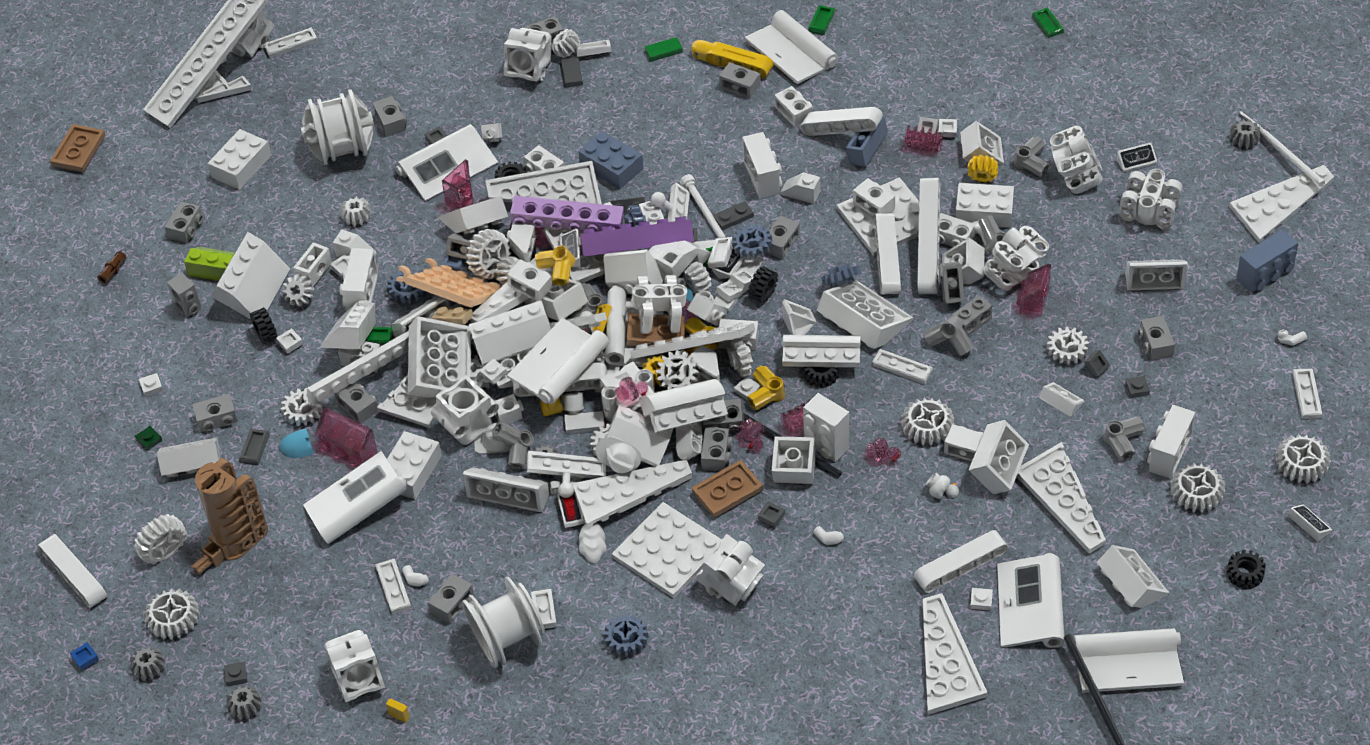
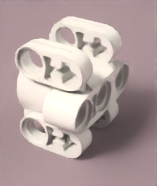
(1076, 159)
(1152, 199)
(1014, 256)
(659, 297)

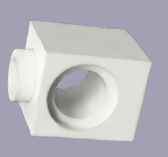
(509, 409)

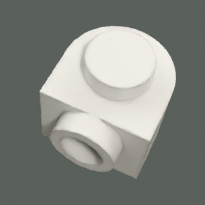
(491, 132)
(572, 402)

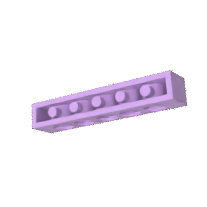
(565, 214)

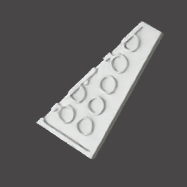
(565, 183)
(1276, 204)
(502, 300)
(697, 339)
(409, 407)
(1060, 491)
(620, 492)
(949, 666)

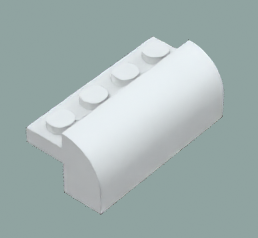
(821, 351)
(684, 405)

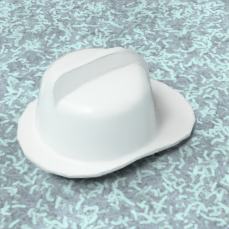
(488, 444)
(618, 454)

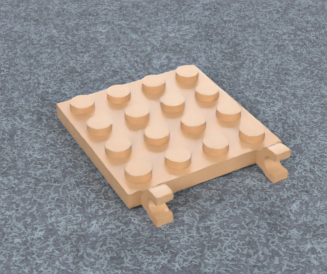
(450, 284)

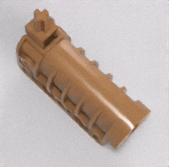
(228, 513)

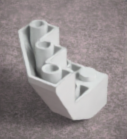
(676, 256)

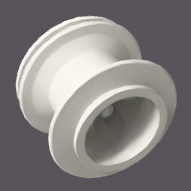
(504, 621)

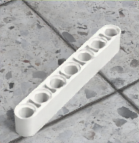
(929, 236)

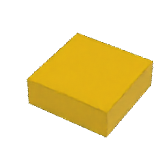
(397, 710)

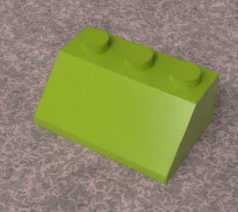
(207, 262)

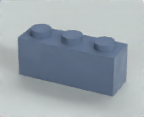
(865, 144)

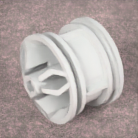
(337, 127)

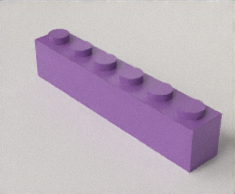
(637, 237)

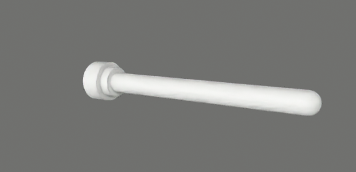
(689, 184)

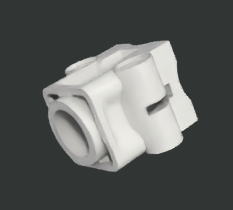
(254, 36)
(527, 54)
(611, 381)
(464, 410)
(731, 571)
(354, 665)

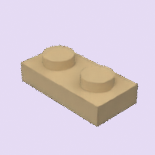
(453, 315)

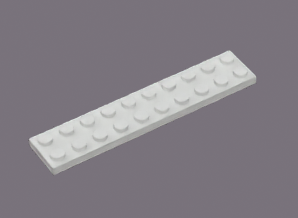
(203, 59)

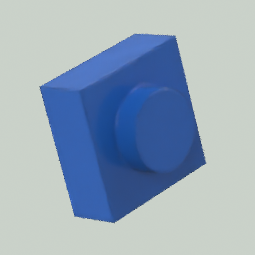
(84, 656)

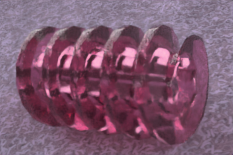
(923, 139)
(794, 418)

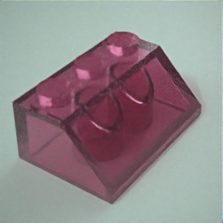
(345, 438)

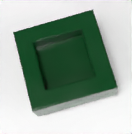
(148, 438)

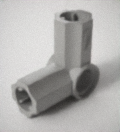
(1027, 157)
(991, 232)
(594, 301)
(956, 336)
(1117, 436)
(517, 441)

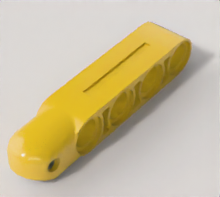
(721, 54)

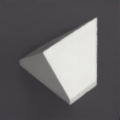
(797, 318)

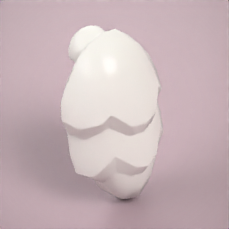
(592, 543)

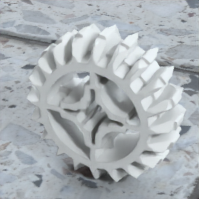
(486, 252)
(928, 416)
(1303, 458)
(1197, 487)
(160, 539)
(172, 615)

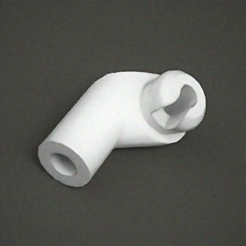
(1291, 340)
(828, 538)
(414, 579)

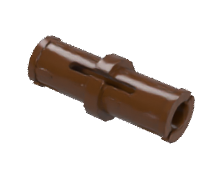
(111, 267)

